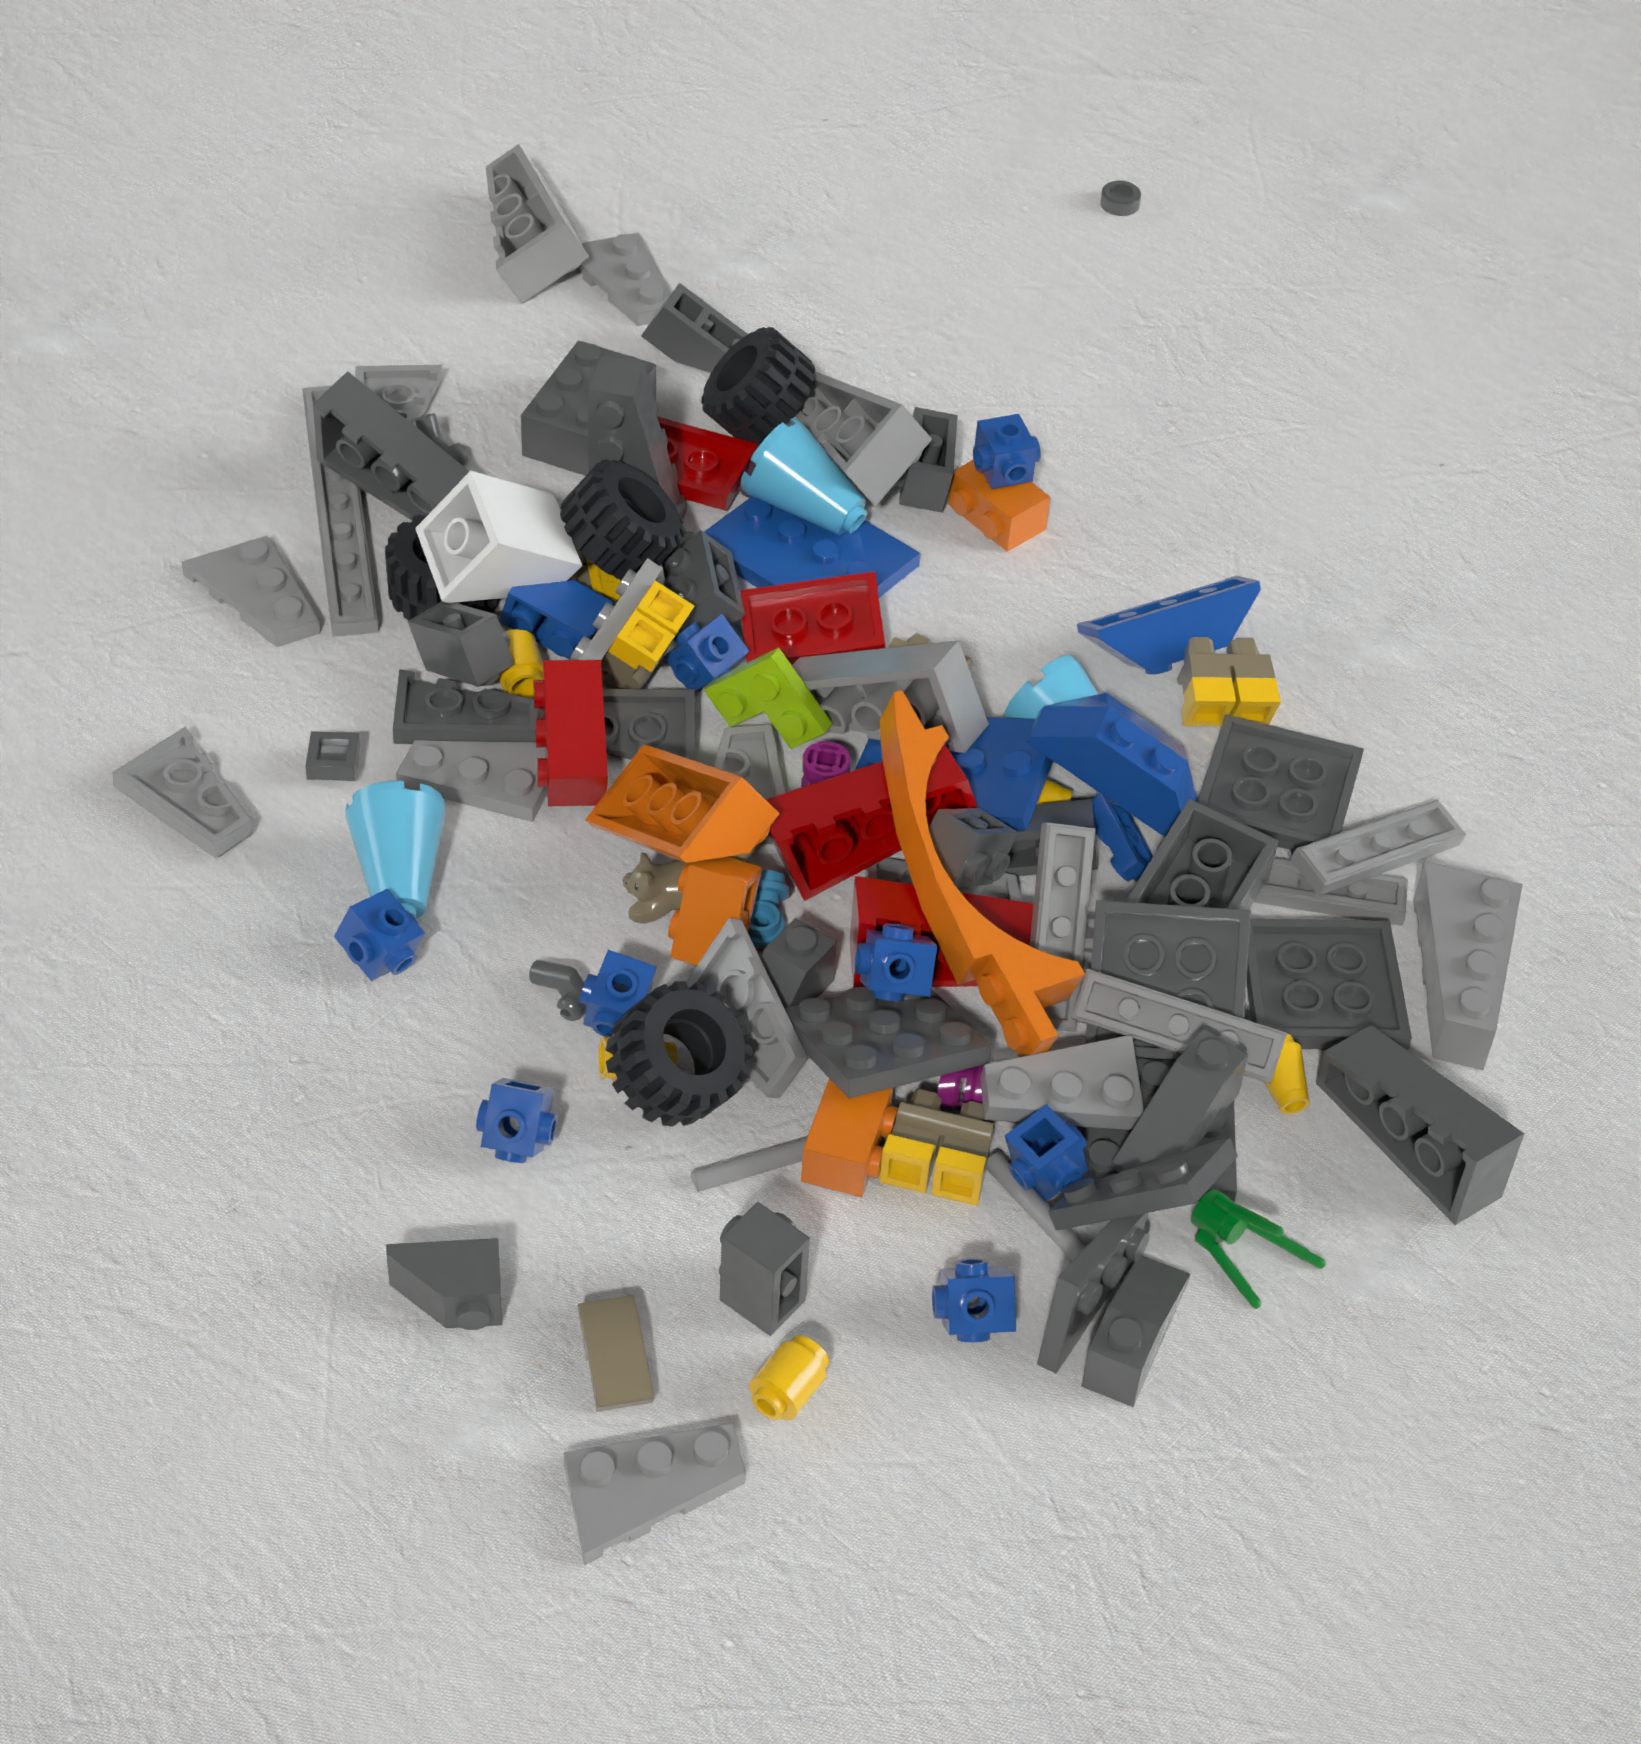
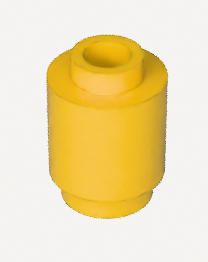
(527, 664)
(789, 1378)

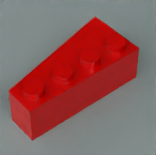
(848, 822)
(897, 903)

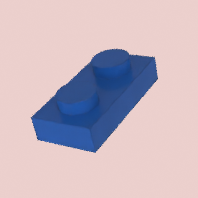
(1119, 832)

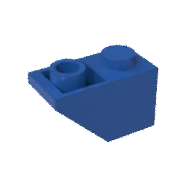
(554, 613)

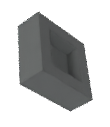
(332, 756)

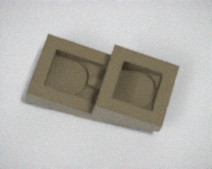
(615, 1353)

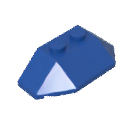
(1159, 631)
(1117, 756)

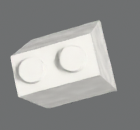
(495, 539)

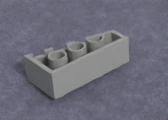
(531, 228)
(863, 433)
(933, 676)
(1466, 952)

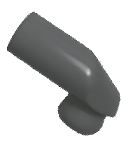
(429, 426)
(566, 981)

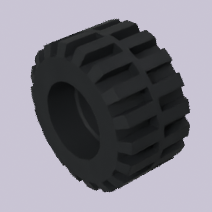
(758, 385)
(621, 519)
(410, 577)
(707, 1032)

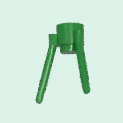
(1226, 1221)

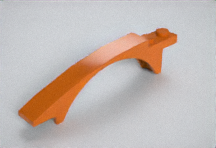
(1009, 973)

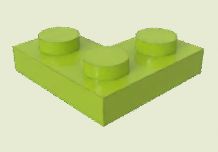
(770, 687)

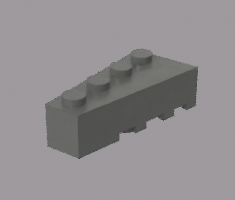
(1422, 1122)

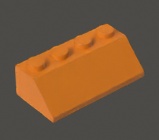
(683, 808)

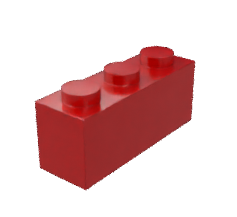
(571, 732)

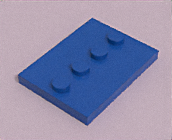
(782, 548)
(1000, 769)

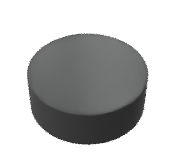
(1120, 198)

